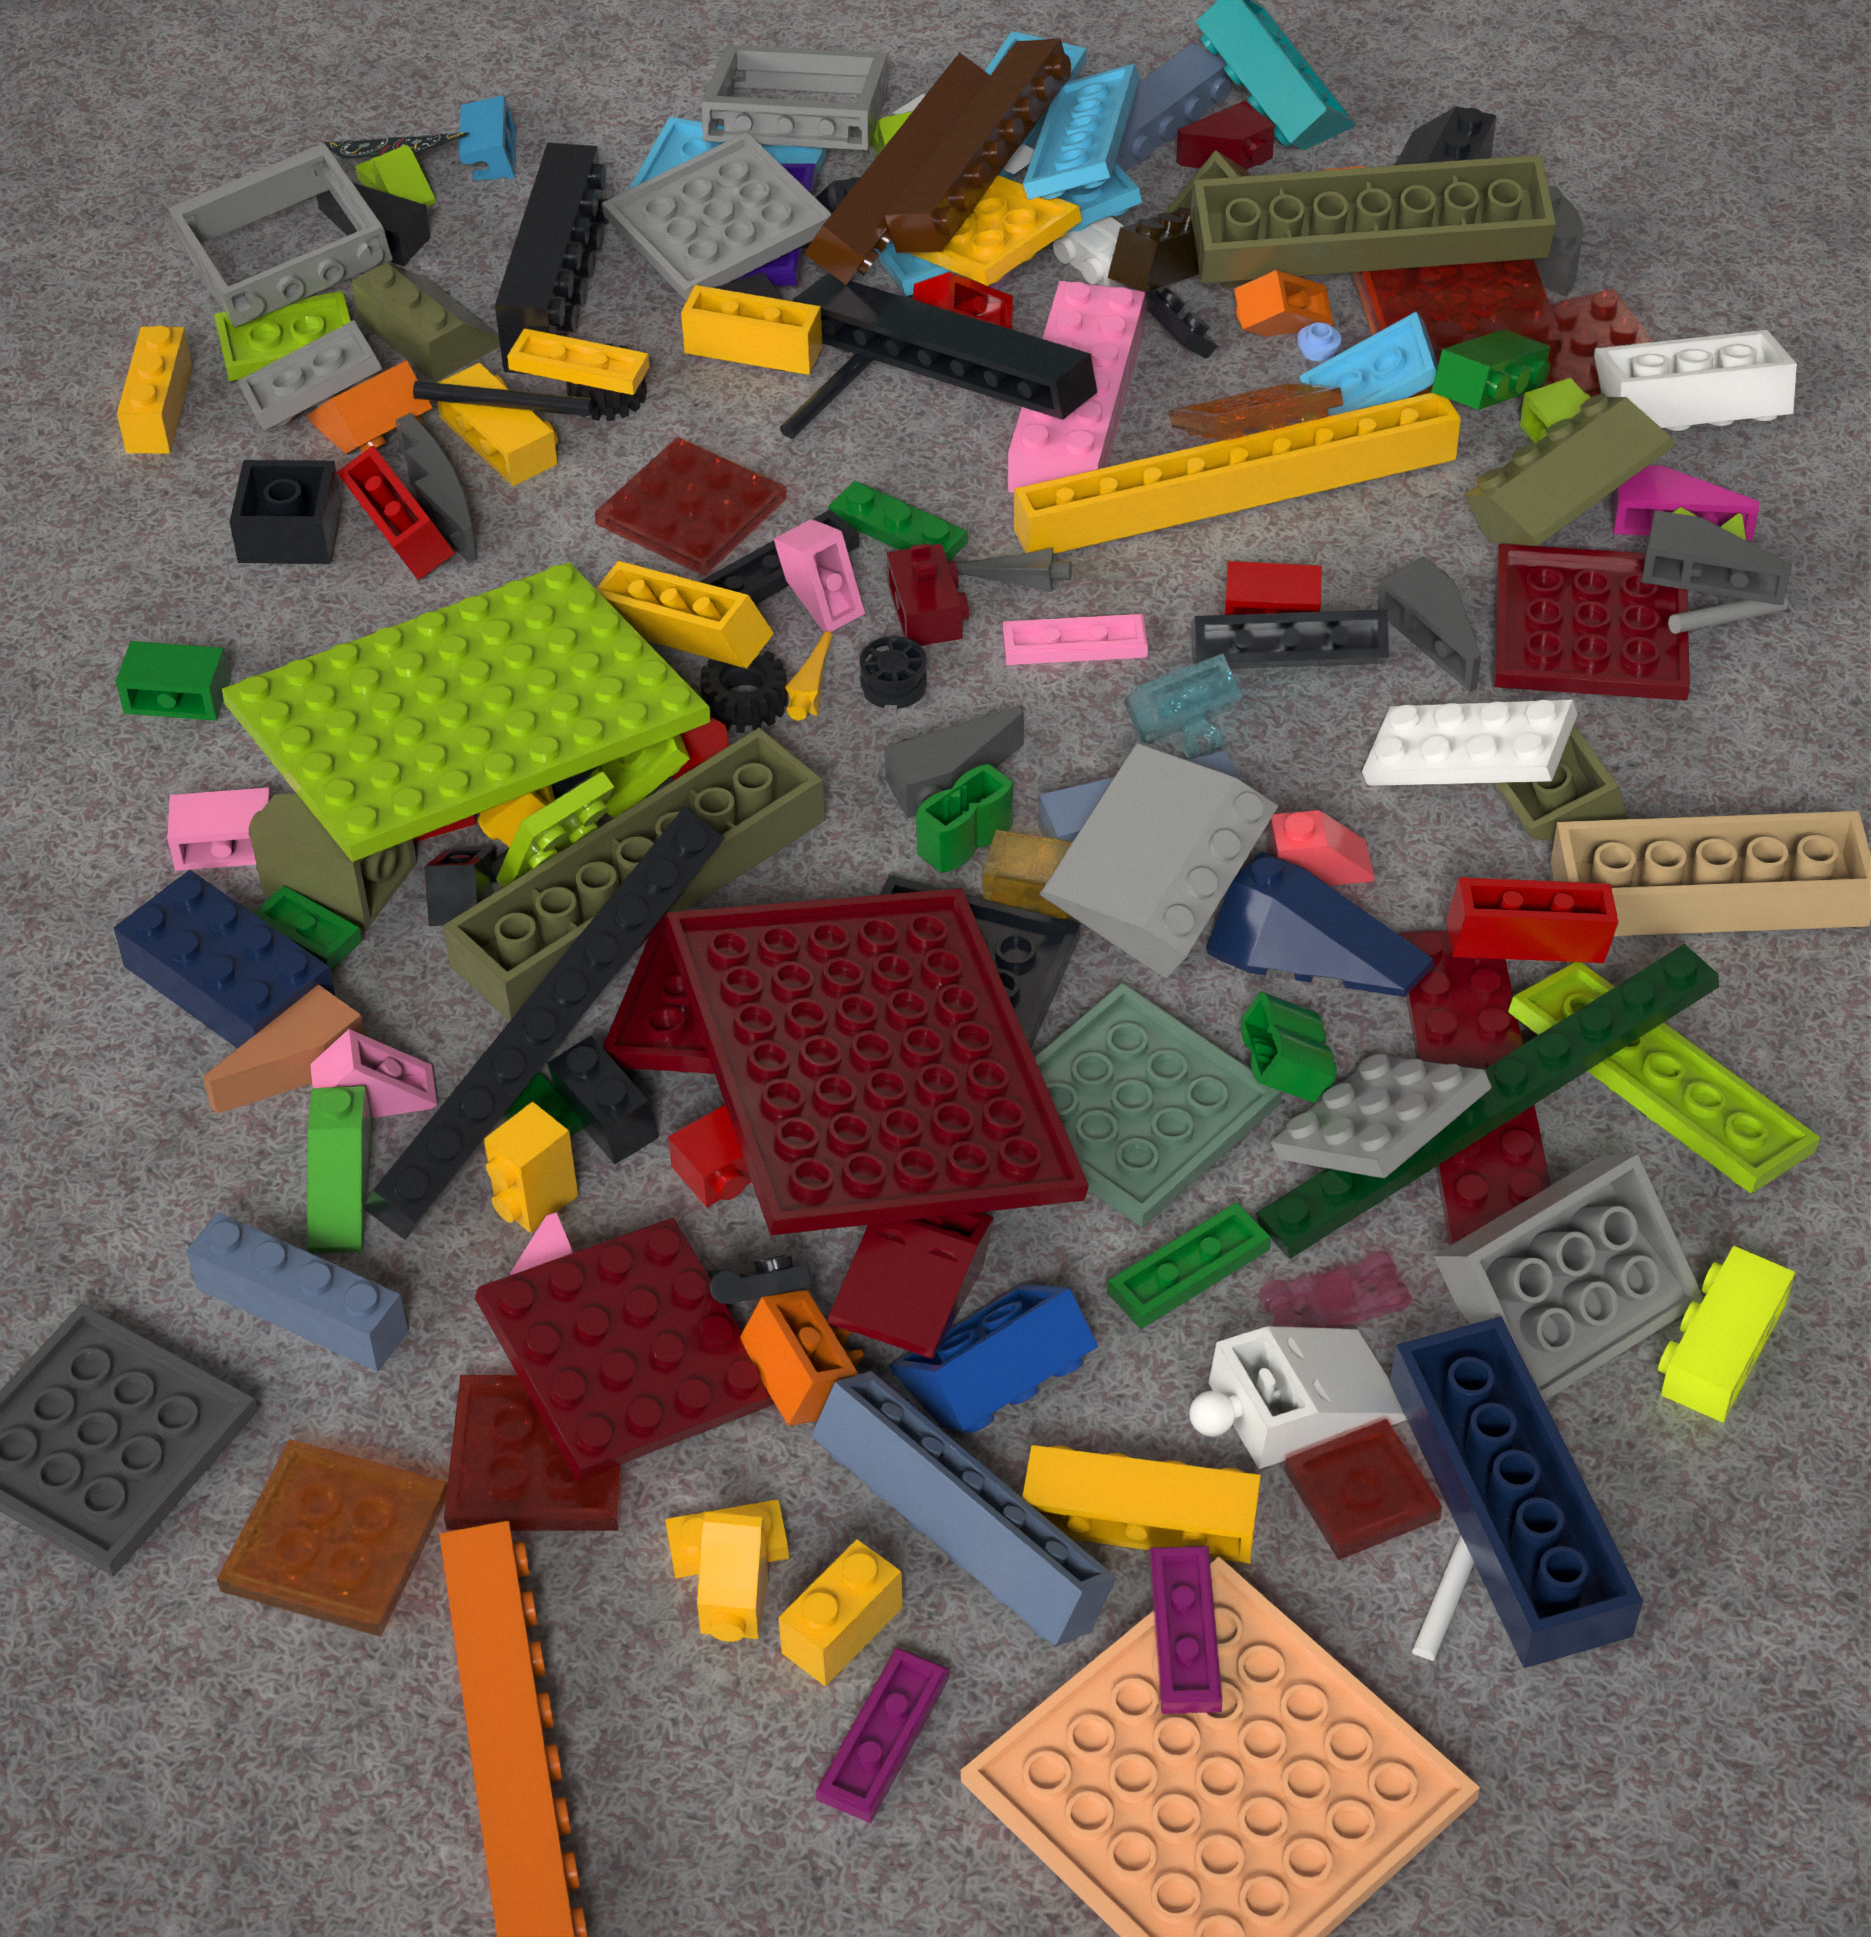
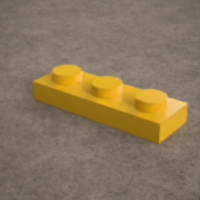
(578, 361)

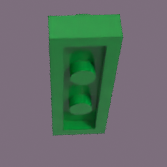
(895, 521)
(1188, 1265)

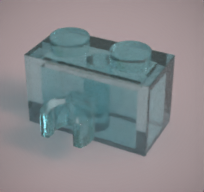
(1185, 703)

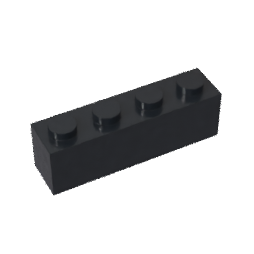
(1292, 639)

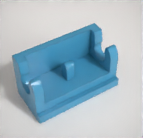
(489, 138)

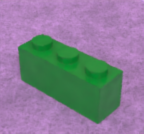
(1491, 369)

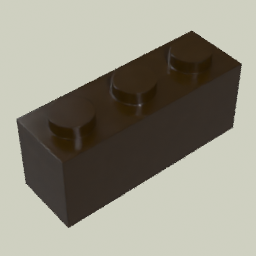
(1155, 251)

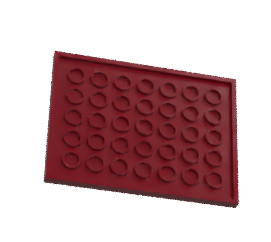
(871, 1061)

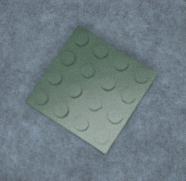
(1147, 1102)

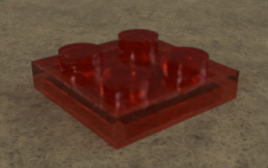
(1362, 1489)

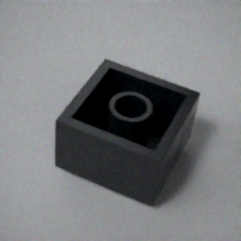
(286, 511)

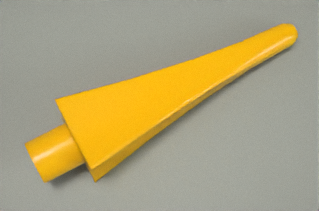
(806, 685)

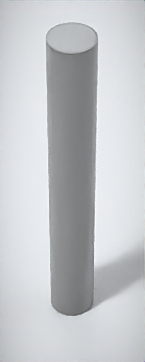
(1722, 614)

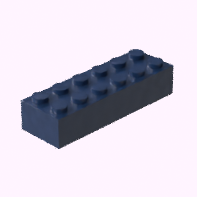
(1514, 1492)

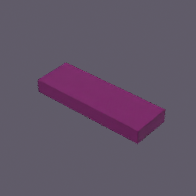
(1185, 1630)
(882, 1735)

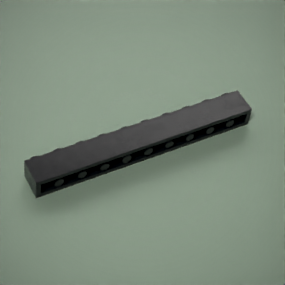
(542, 1025)

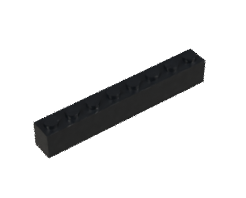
(952, 347)

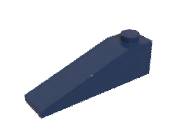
(1298, 924)

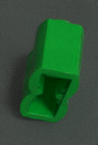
(964, 818)
(1288, 1047)

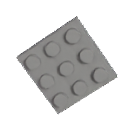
(1380, 1115)

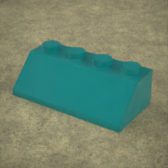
(1273, 72)

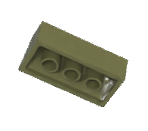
(1566, 471)

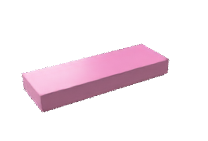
(1074, 639)

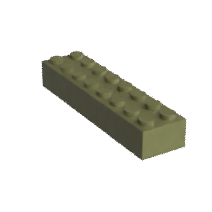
(1372, 218)
(746, 793)

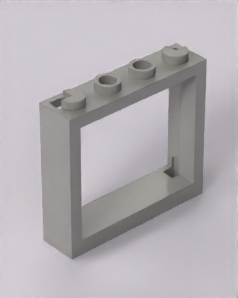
(796, 121)
(267, 193)

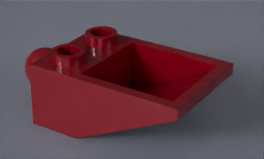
(912, 1279)

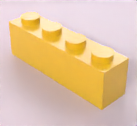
(687, 614)
(1144, 1501)

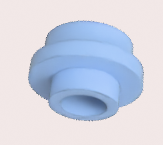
(1319, 341)

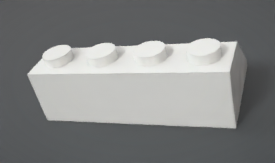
(1702, 378)

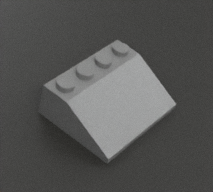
(1158, 855)
(1575, 1271)

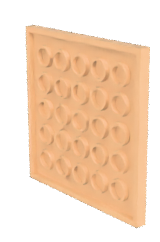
(1227, 1817)

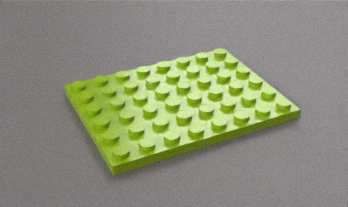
(463, 709)

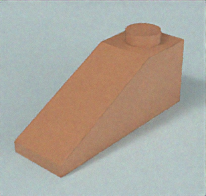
(281, 1052)

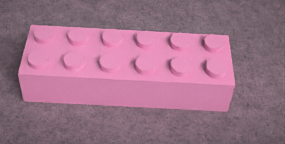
(1111, 328)

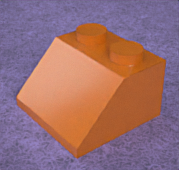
(369, 410)

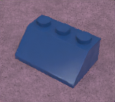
(998, 1356)

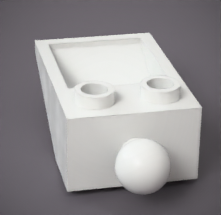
(1293, 1390)

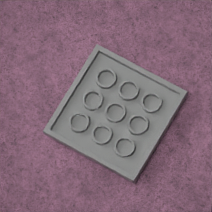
(717, 215)

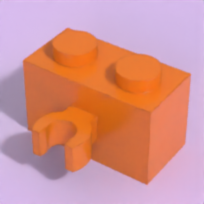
(797, 1354)

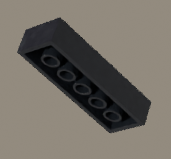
(553, 246)

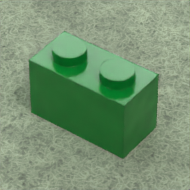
(173, 680)

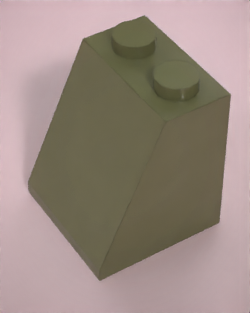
(301, 854)

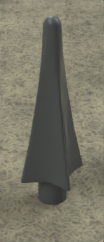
(1028, 569)

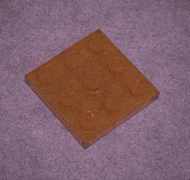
(1257, 408)
(333, 1537)

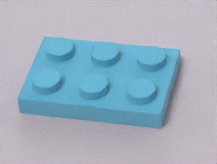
(1380, 367)

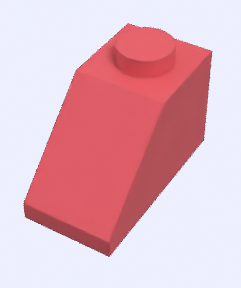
(1320, 847)

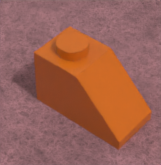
(1281, 304)

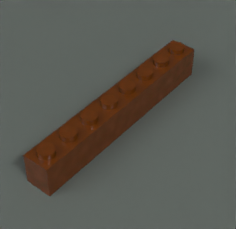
(978, 146)
(859, 221)

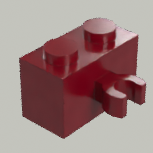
(926, 594)

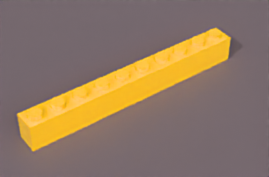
(1236, 474)

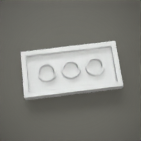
(1470, 743)

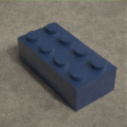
(217, 958)

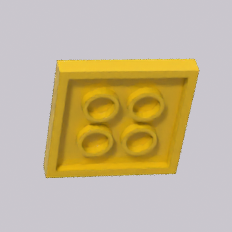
(1004, 232)

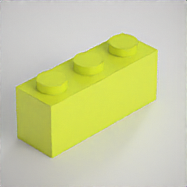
(1725, 1333)

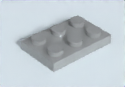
(309, 376)

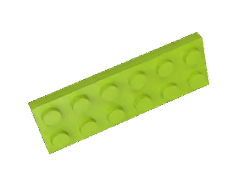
(1680, 1087)

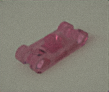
(1337, 1296)

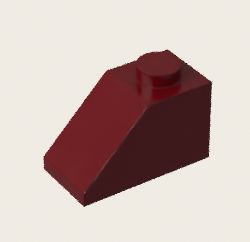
(1234, 132)

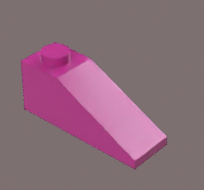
(1666, 491)

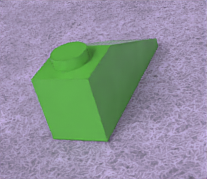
(338, 1168)

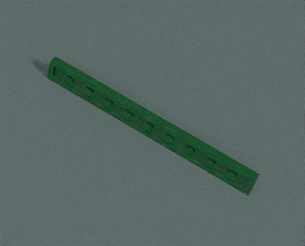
(1516, 1083)

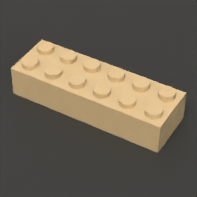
(1723, 871)

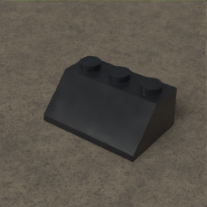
(1451, 137)

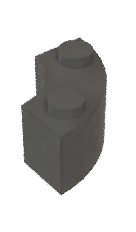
(1561, 267)

